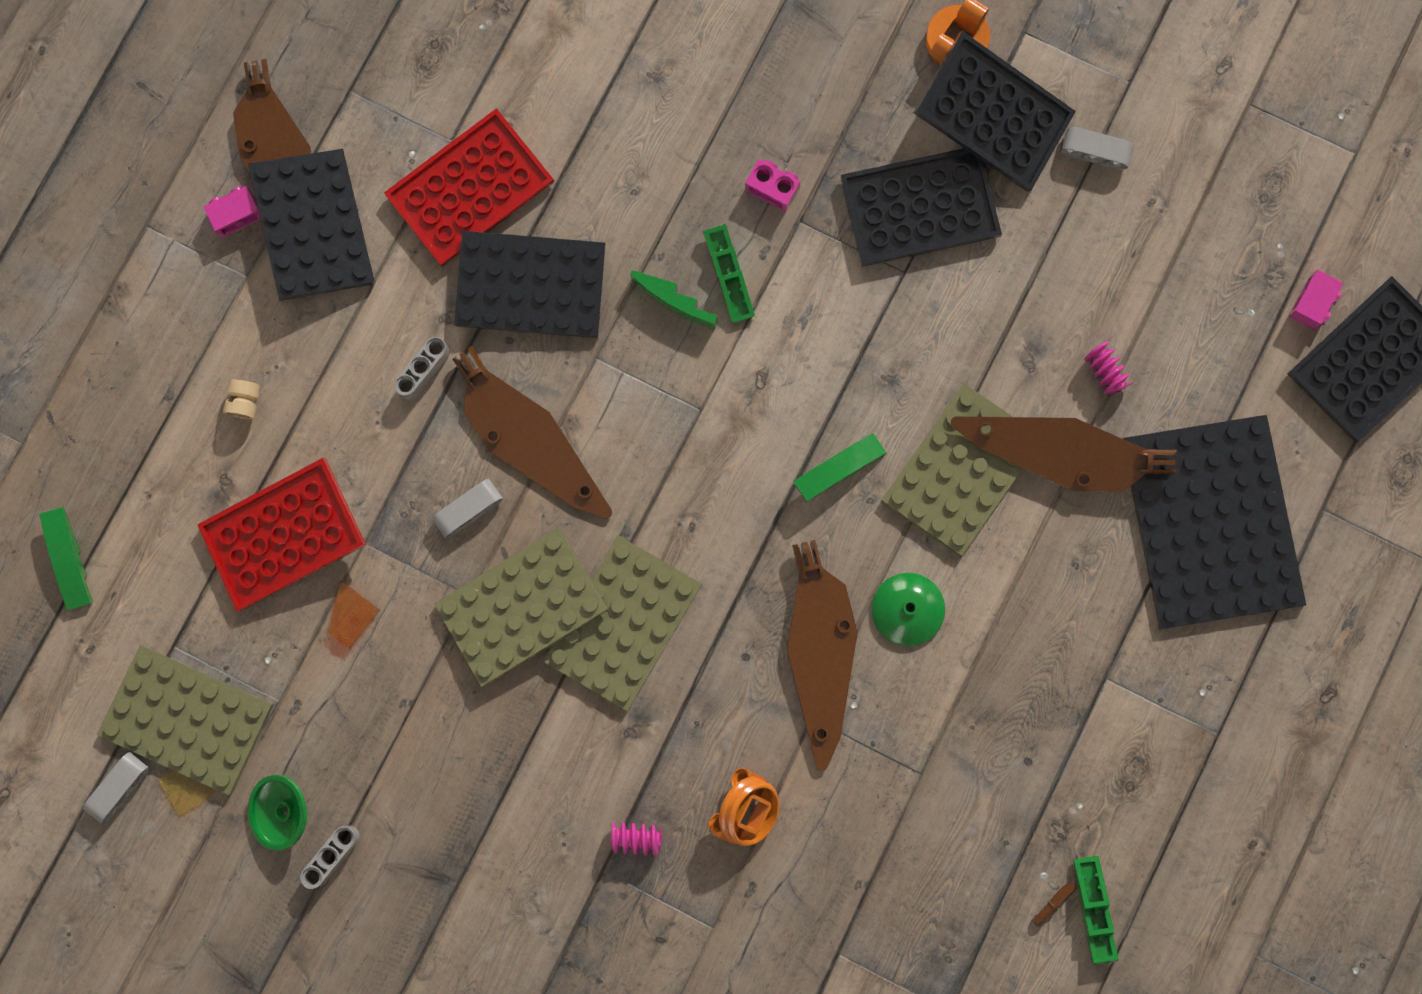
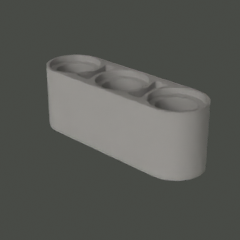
(1097, 148)
(423, 356)
(467, 508)
(115, 788)
(319, 861)

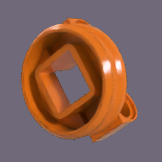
(968, 16)
(728, 823)

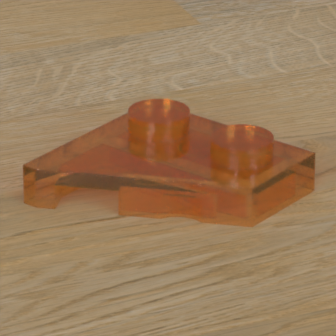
(351, 615)

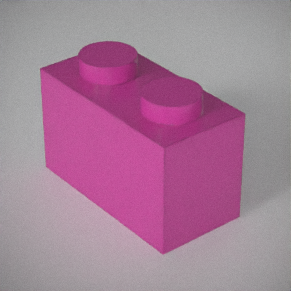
(232, 211)
(1316, 299)

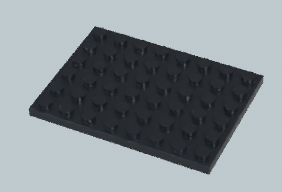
(1218, 526)

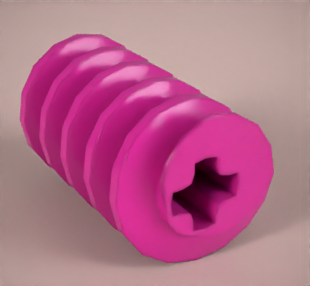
(1107, 369)
(635, 839)

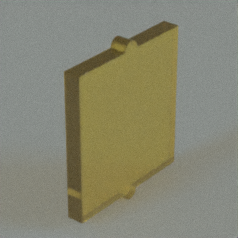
(184, 791)

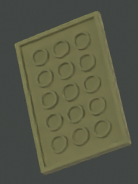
(951, 482)
(521, 607)
(625, 643)
(185, 720)

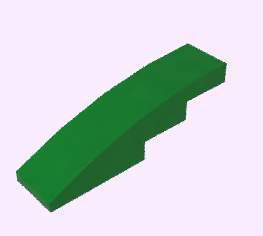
(728, 273)
(666, 294)
(839, 467)
(64, 557)
(1095, 910)

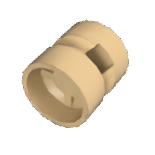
(241, 399)

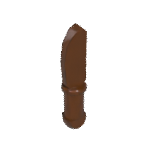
(1052, 905)

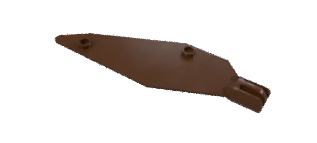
(263, 123)
(526, 437)
(1065, 451)
(821, 651)

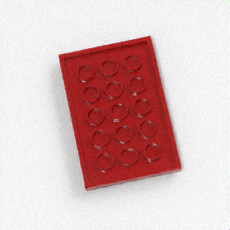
(469, 186)
(281, 534)

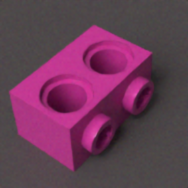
(769, 190)

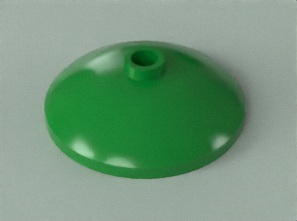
(891, 614)
(277, 812)

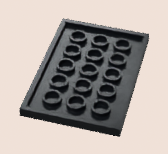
(994, 111)
(920, 206)
(311, 224)
(530, 284)
(1366, 361)

